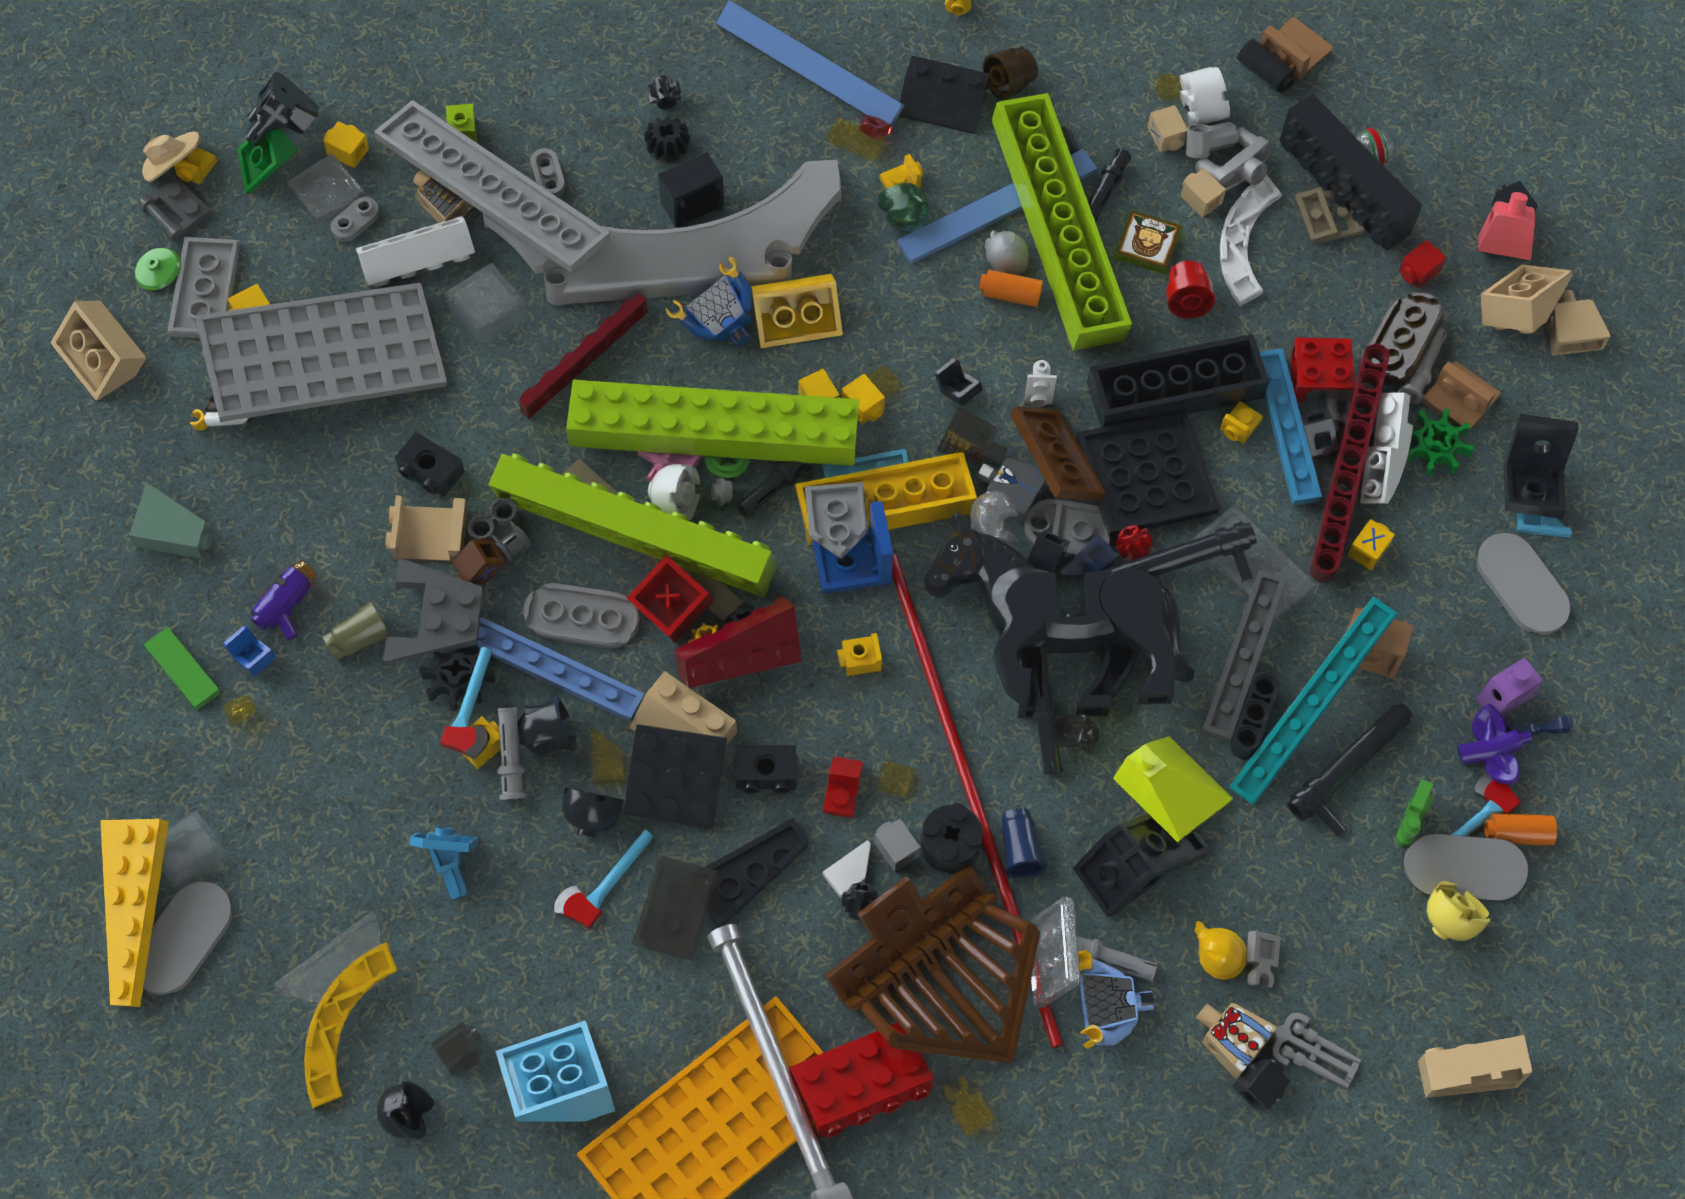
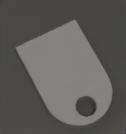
(1068, 520)

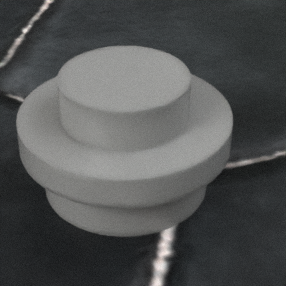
(721, 492)

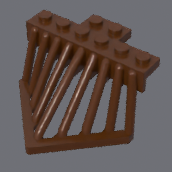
(906, 933)

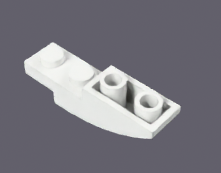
(1391, 446)

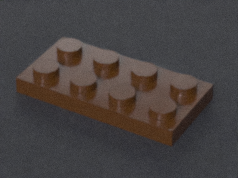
(1057, 453)

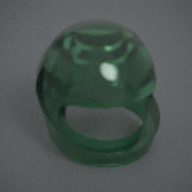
(909, 207)

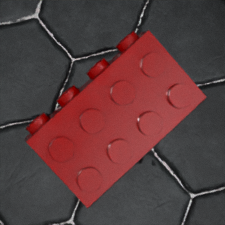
(860, 1082)

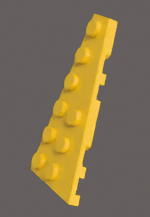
(131, 876)

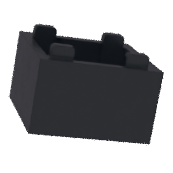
(691, 189)

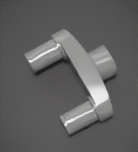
(1246, 165)

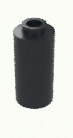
(1266, 65)

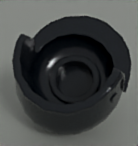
(402, 1110)

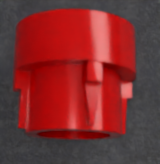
(1189, 290)

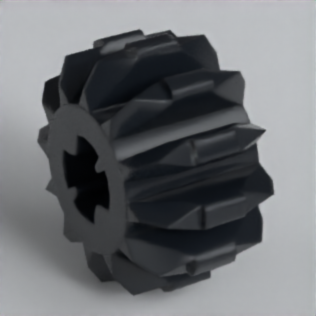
(667, 138)

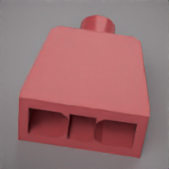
(1509, 229)

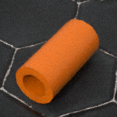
(1011, 288)
(1522, 828)

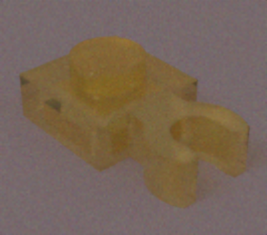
(969, 1110)

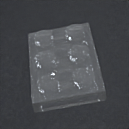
(1056, 958)

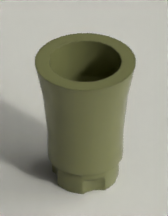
(356, 633)

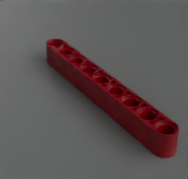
(1344, 473)

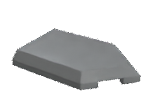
(836, 516)

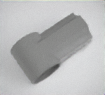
(1205, 138)

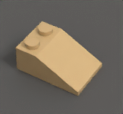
(1524, 298)

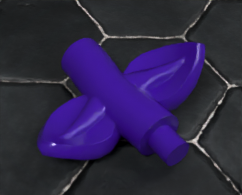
(1494, 746)

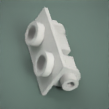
(1040, 385)

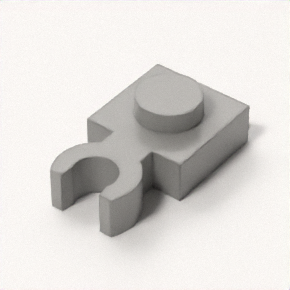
(1263, 954)

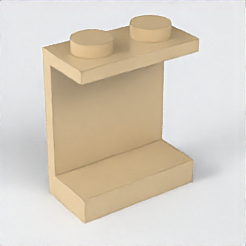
(427, 531)

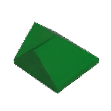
(262, 161)

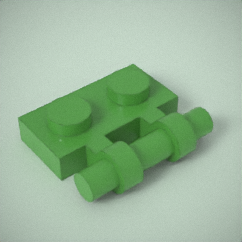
(1416, 809)

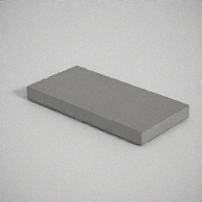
(202, 282)

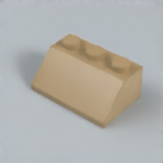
(97, 348)
(679, 708)

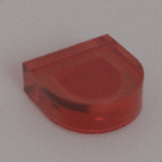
(874, 127)

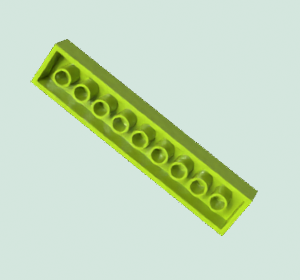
(1061, 222)
(712, 422)
(633, 524)

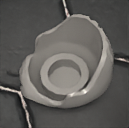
(1007, 252)

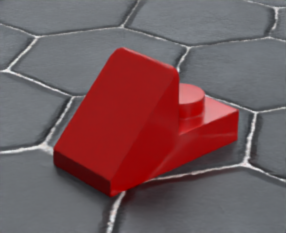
(842, 787)

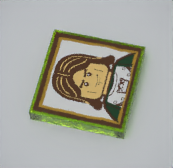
(1147, 242)

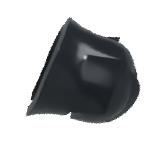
(542, 728)

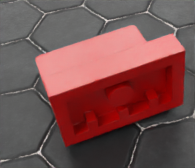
(1321, 365)

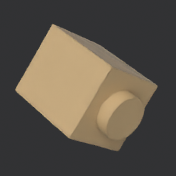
(1167, 129)
(1202, 192)

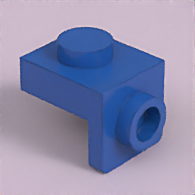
(249, 651)

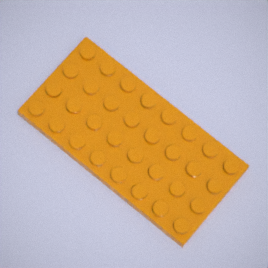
(705, 1125)

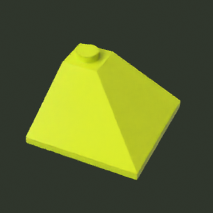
(1171, 787)

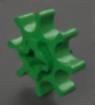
(1439, 442)

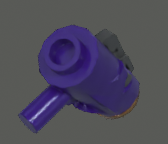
(281, 596)

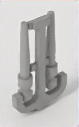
(1284, 1034)

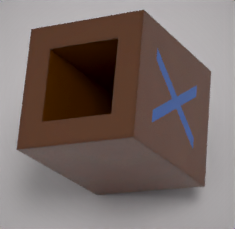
(479, 561)

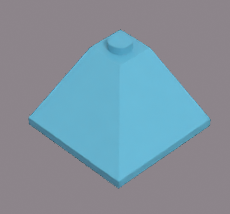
(556, 1077)

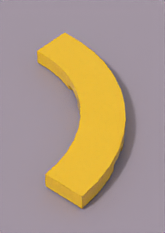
(330, 1017)

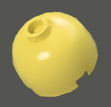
(1455, 914)

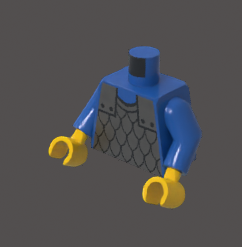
(721, 309)

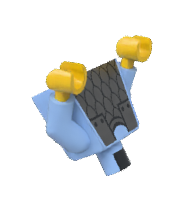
(1108, 1002)

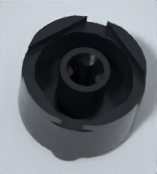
(951, 822)

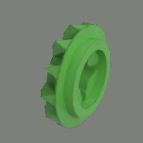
(728, 470)

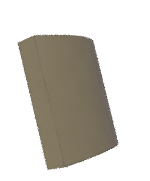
(1319, 220)

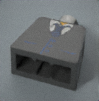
(1018, 480)

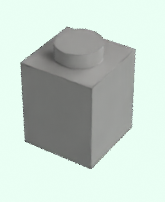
(896, 844)

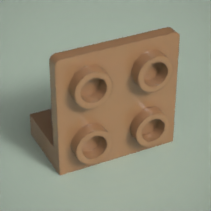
(1296, 46)

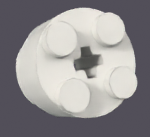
(1204, 95)

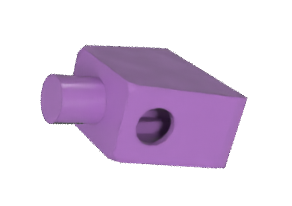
(1514, 684)

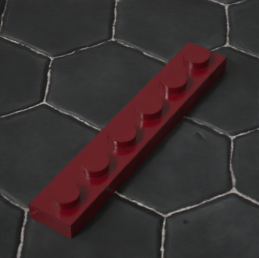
(577, 361)

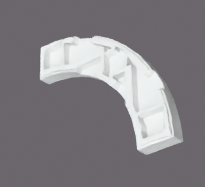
(1235, 239)

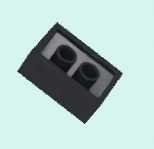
(944, 94)

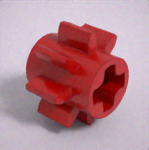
(1133, 542)

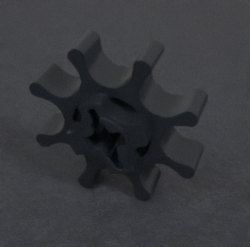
(447, 679)

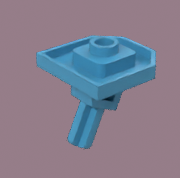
(446, 855)

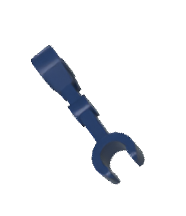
(1555, 726)

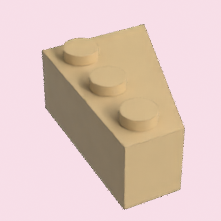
(1475, 1067)

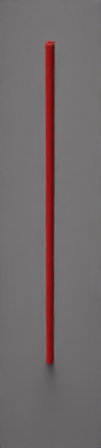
(965, 773)

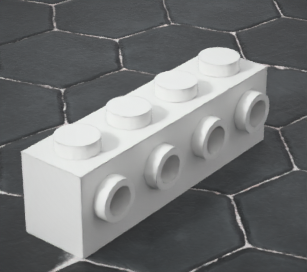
(415, 251)

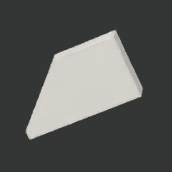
(849, 869)

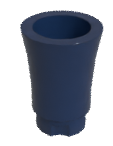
(1021, 845)

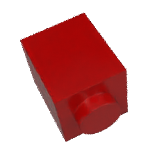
(1422, 264)

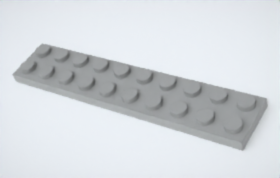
(492, 186)

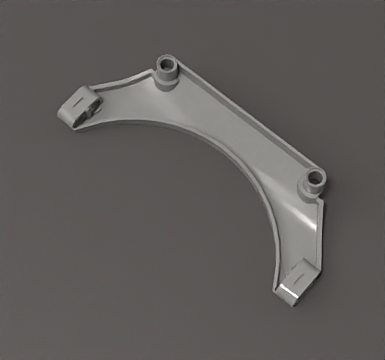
(690, 257)

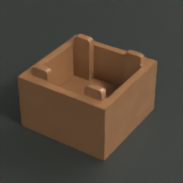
(1390, 649)

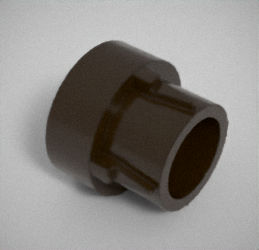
(1010, 71)

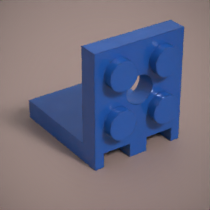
(870, 555)

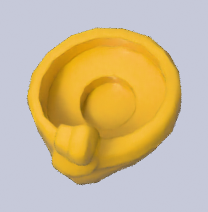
(1220, 951)

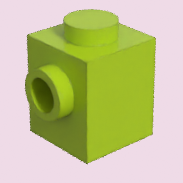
(463, 119)

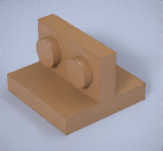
(1462, 393)

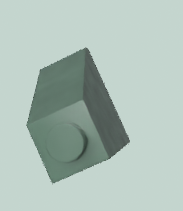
(168, 526)

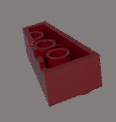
(742, 647)

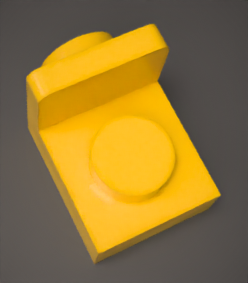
(195, 166)
(909, 172)
(1240, 423)

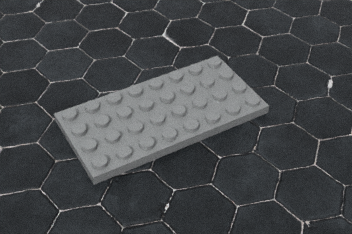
(320, 351)

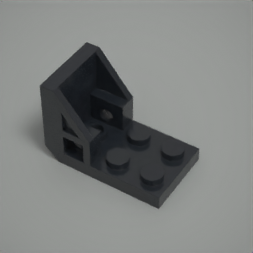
(1134, 860)

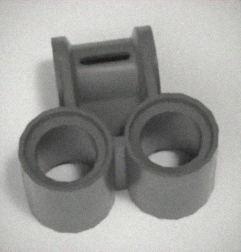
(504, 532)

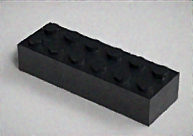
(1350, 172)
(1178, 380)

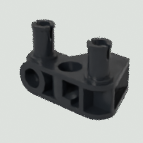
(280, 105)

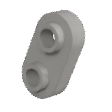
(550, 174)
(357, 219)

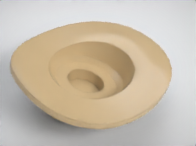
(165, 152)

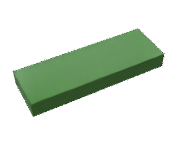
(182, 668)

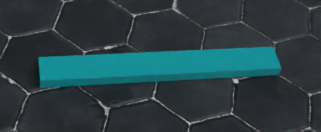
(1313, 701)

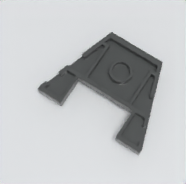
(447, 618)

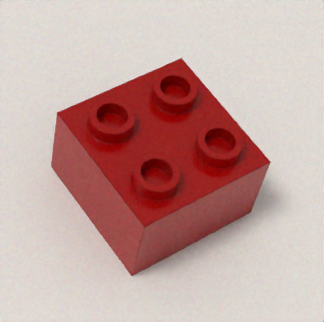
(670, 598)

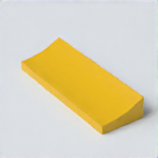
(909, 491)

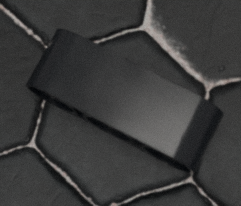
(1260, 705)

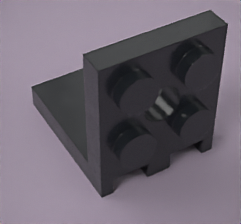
(1538, 466)

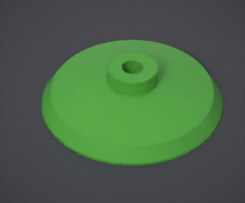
(157, 268)

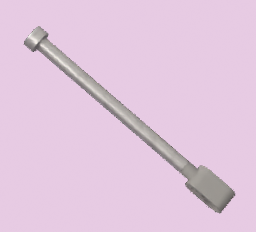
(726, 940)

